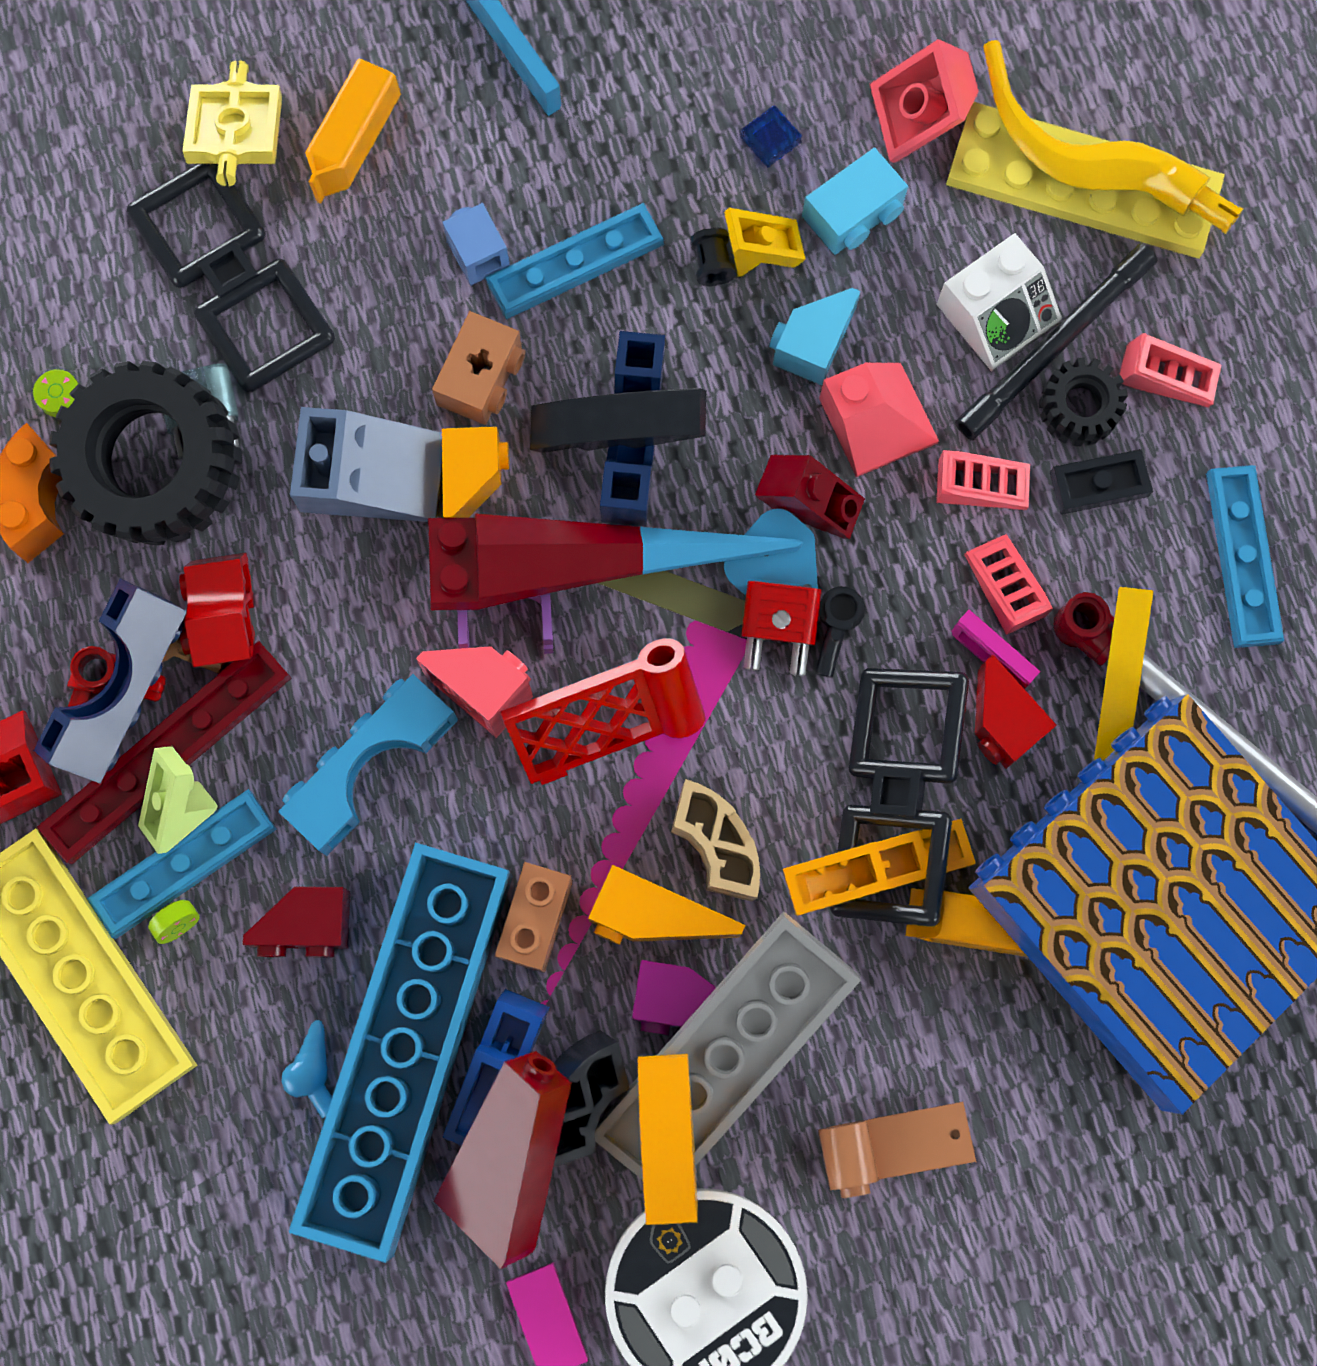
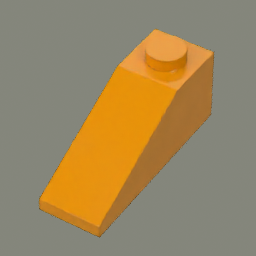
(647, 912)

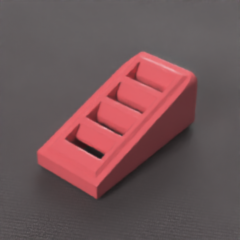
(1149, 380)
(967, 495)
(1001, 604)

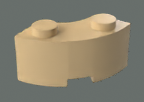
(720, 839)

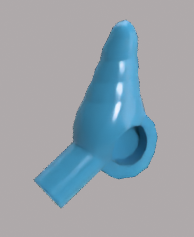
(310, 1071)

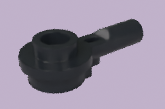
(840, 611)

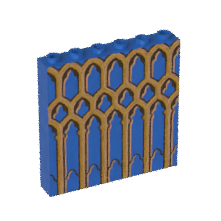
(1165, 901)

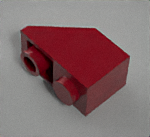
(810, 494)
(305, 920)

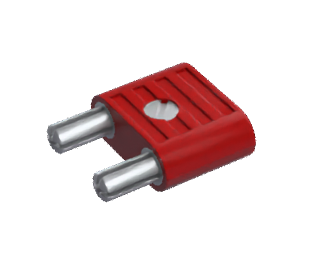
(780, 615)

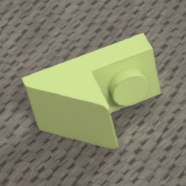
(172, 801)

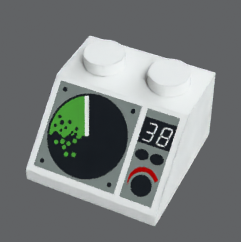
(1001, 302)

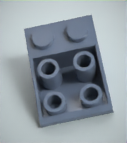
(365, 466)

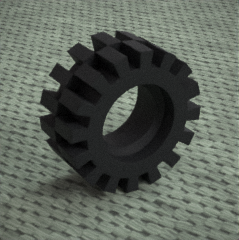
(1091, 378)

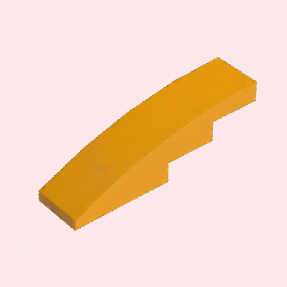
(870, 869)

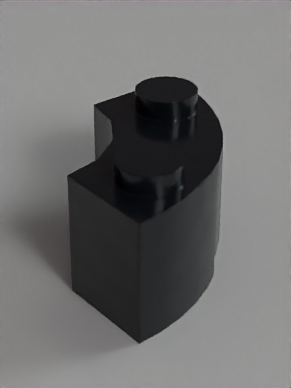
(596, 1078)

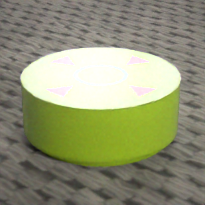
(53, 390)
(173, 921)

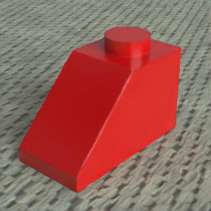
(1006, 715)

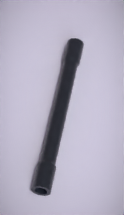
(991, 404)

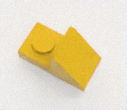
(763, 239)

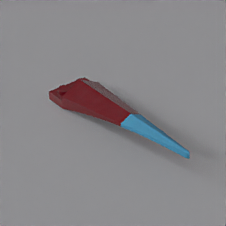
(517, 558)

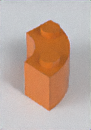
(28, 495)

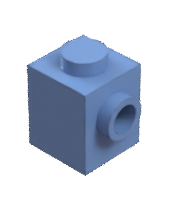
(475, 243)

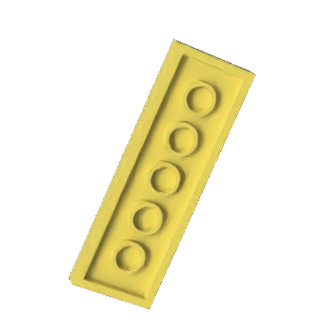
(996, 168)
(83, 983)

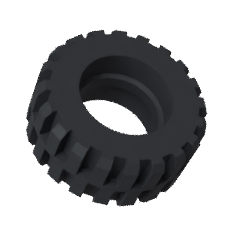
(88, 441)

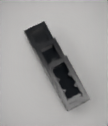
(618, 420)

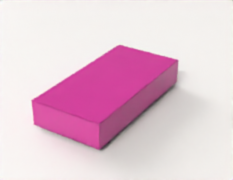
(984, 642)
(547, 1318)

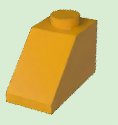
(471, 468)

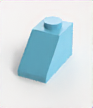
(814, 335)

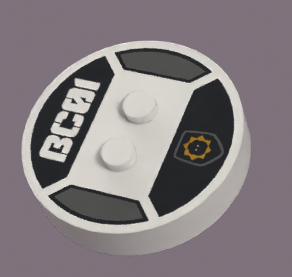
(707, 1288)

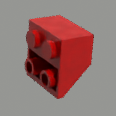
(24, 775)

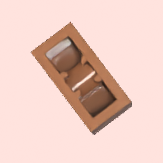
(477, 345)
(534, 917)

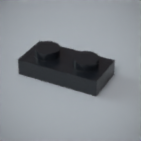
(1101, 481)

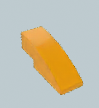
(667, 1139)

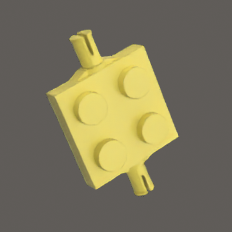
(232, 124)

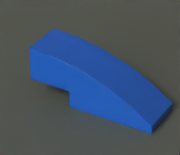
(508, 1035)

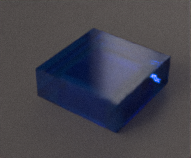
(771, 136)

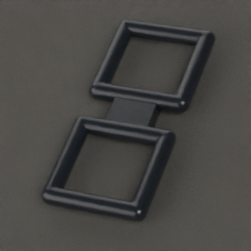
(230, 276)
(901, 788)

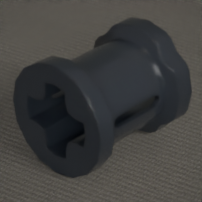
(712, 257)

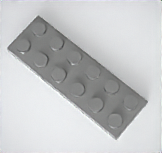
(742, 1036)

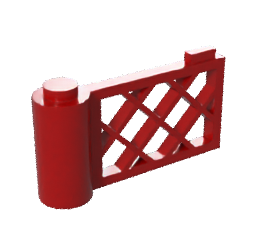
(666, 696)

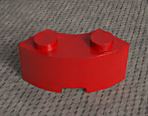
(217, 610)

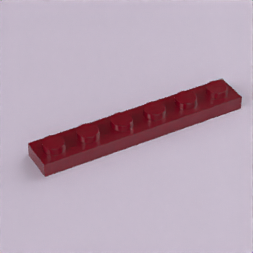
(190, 731)

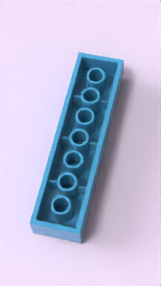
(401, 1054)

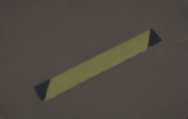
(685, 598)

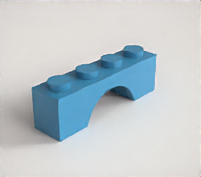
(324, 804)

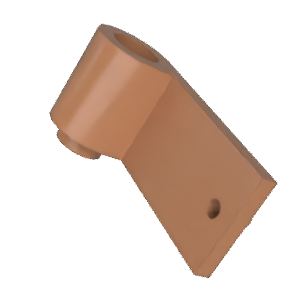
(895, 1146)

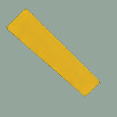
(1123, 667)

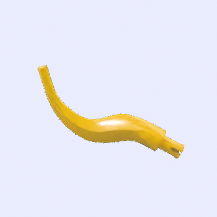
(1108, 164)

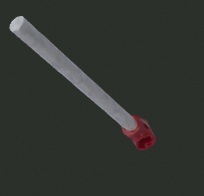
(1158, 683)

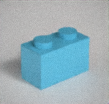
(855, 202)

